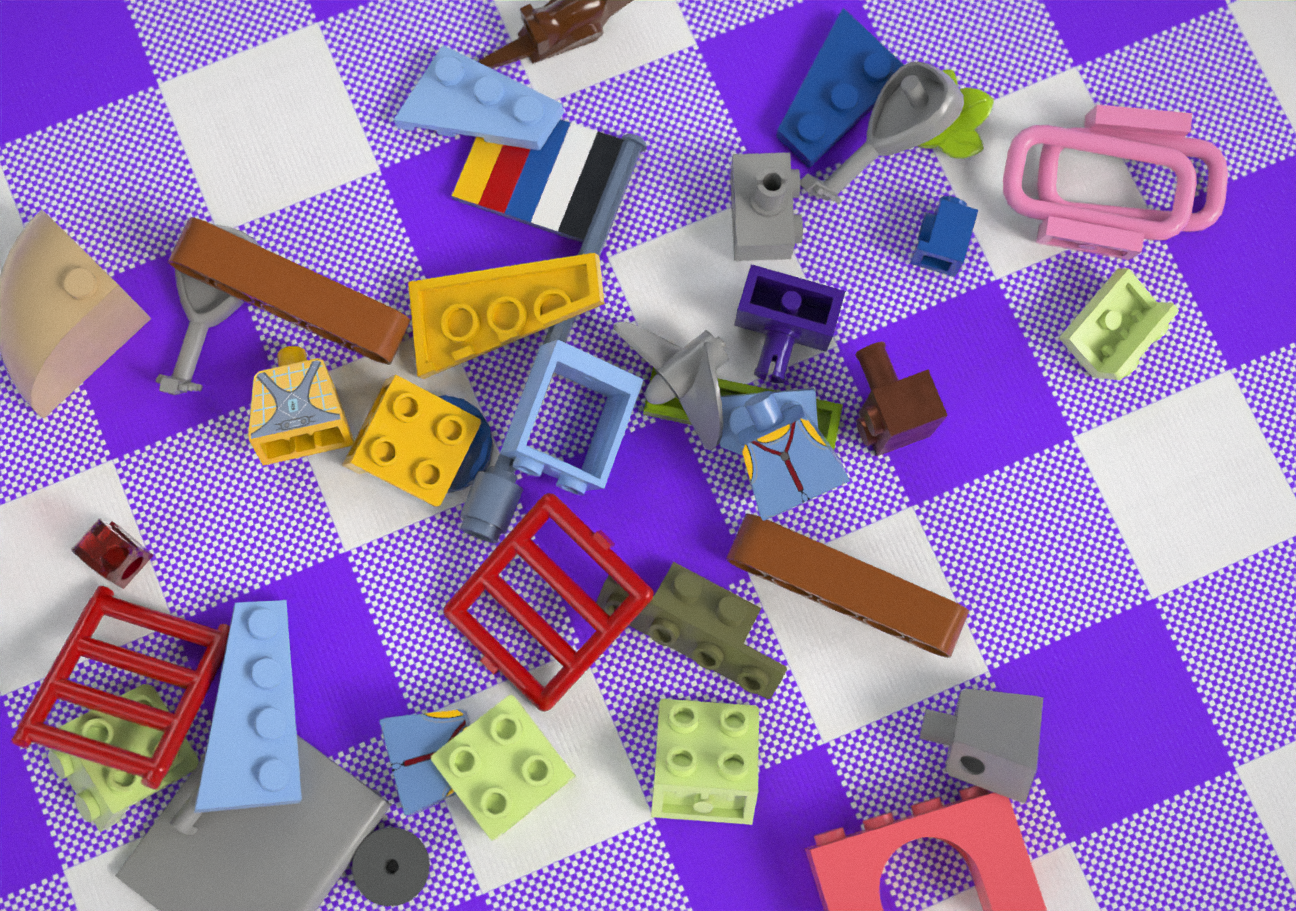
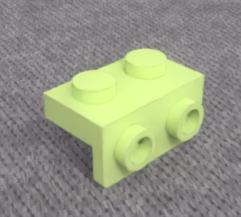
(1117, 327)

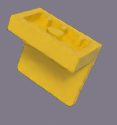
(413, 440)

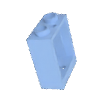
(589, 371)

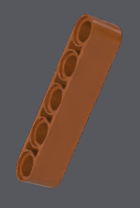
(288, 291)
(848, 585)

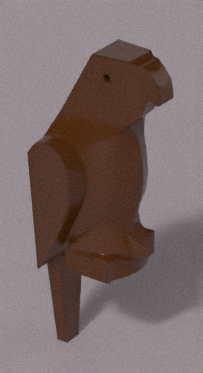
(555, 30)

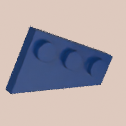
(837, 89)

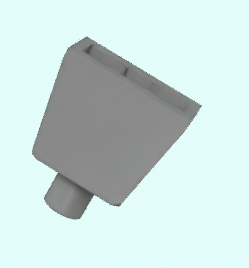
(990, 740)

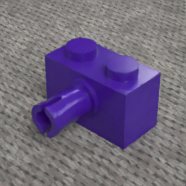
(788, 314)

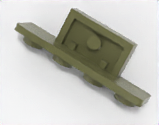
(703, 625)

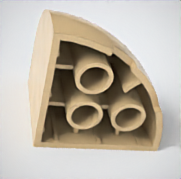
(58, 314)

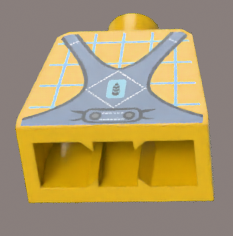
(296, 410)

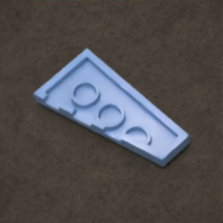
(253, 727)

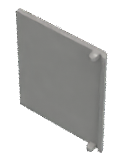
(256, 855)

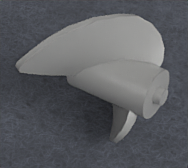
(684, 374)

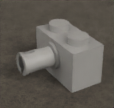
(763, 206)

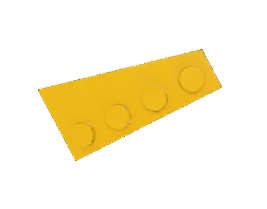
(489, 308)

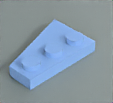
(477, 101)

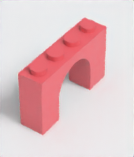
(977, 827)

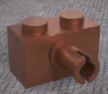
(896, 409)

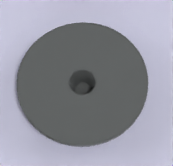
(391, 866)

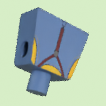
(786, 456)
(410, 745)

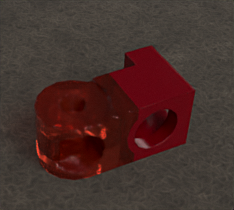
(112, 552)

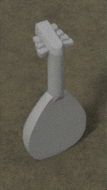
(908, 112)
(204, 309)

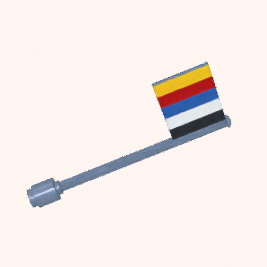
(562, 189)

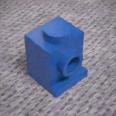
(945, 236)

